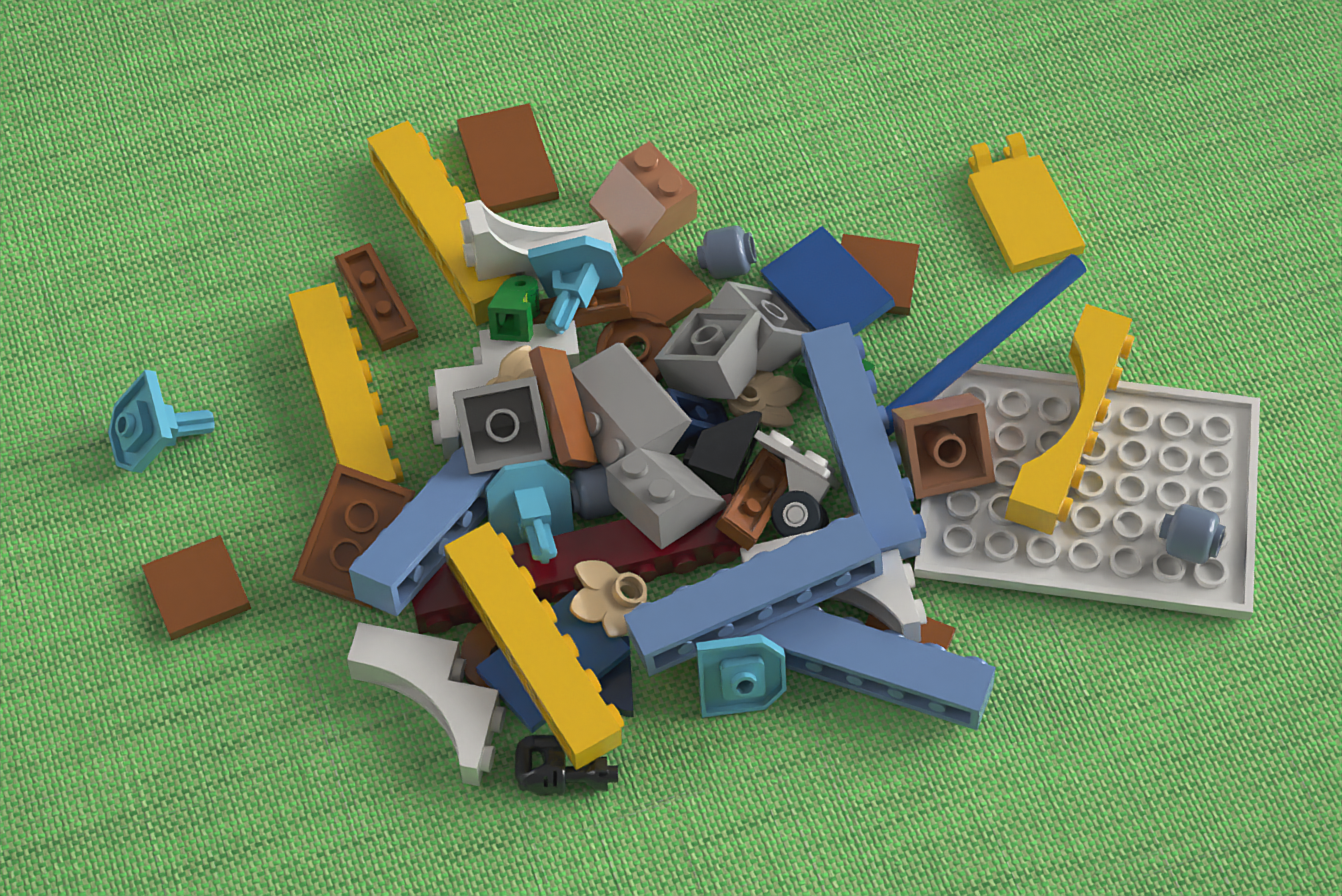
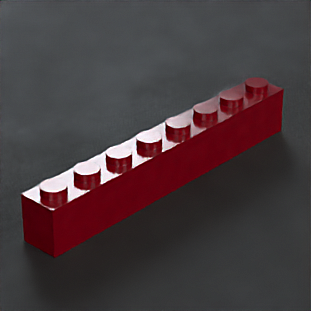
(618, 543)

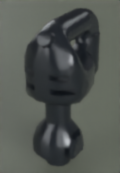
(553, 773)

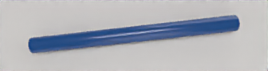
(990, 335)

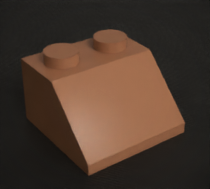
(645, 199)
(944, 444)

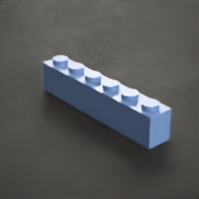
(860, 439)
(414, 543)
(754, 593)
(884, 665)

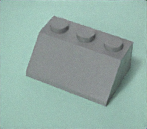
(626, 406)

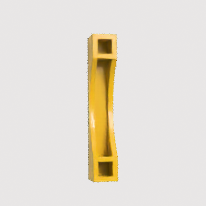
(1044, 482)

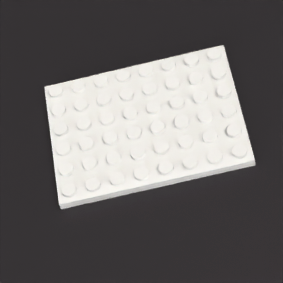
(1148, 459)

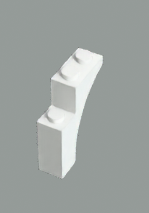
(501, 246)
(486, 367)
(884, 597)
(432, 676)

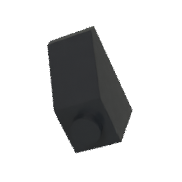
(724, 452)

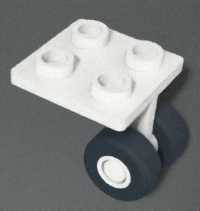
(808, 483)

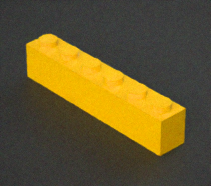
(433, 211)
(342, 382)
(534, 646)

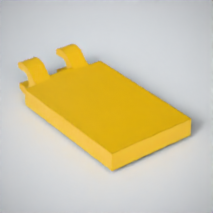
(1022, 206)

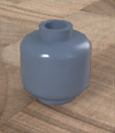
(727, 252)
(590, 493)
(1192, 534)

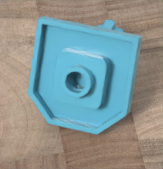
(572, 274)
(145, 425)
(530, 506)
(739, 674)

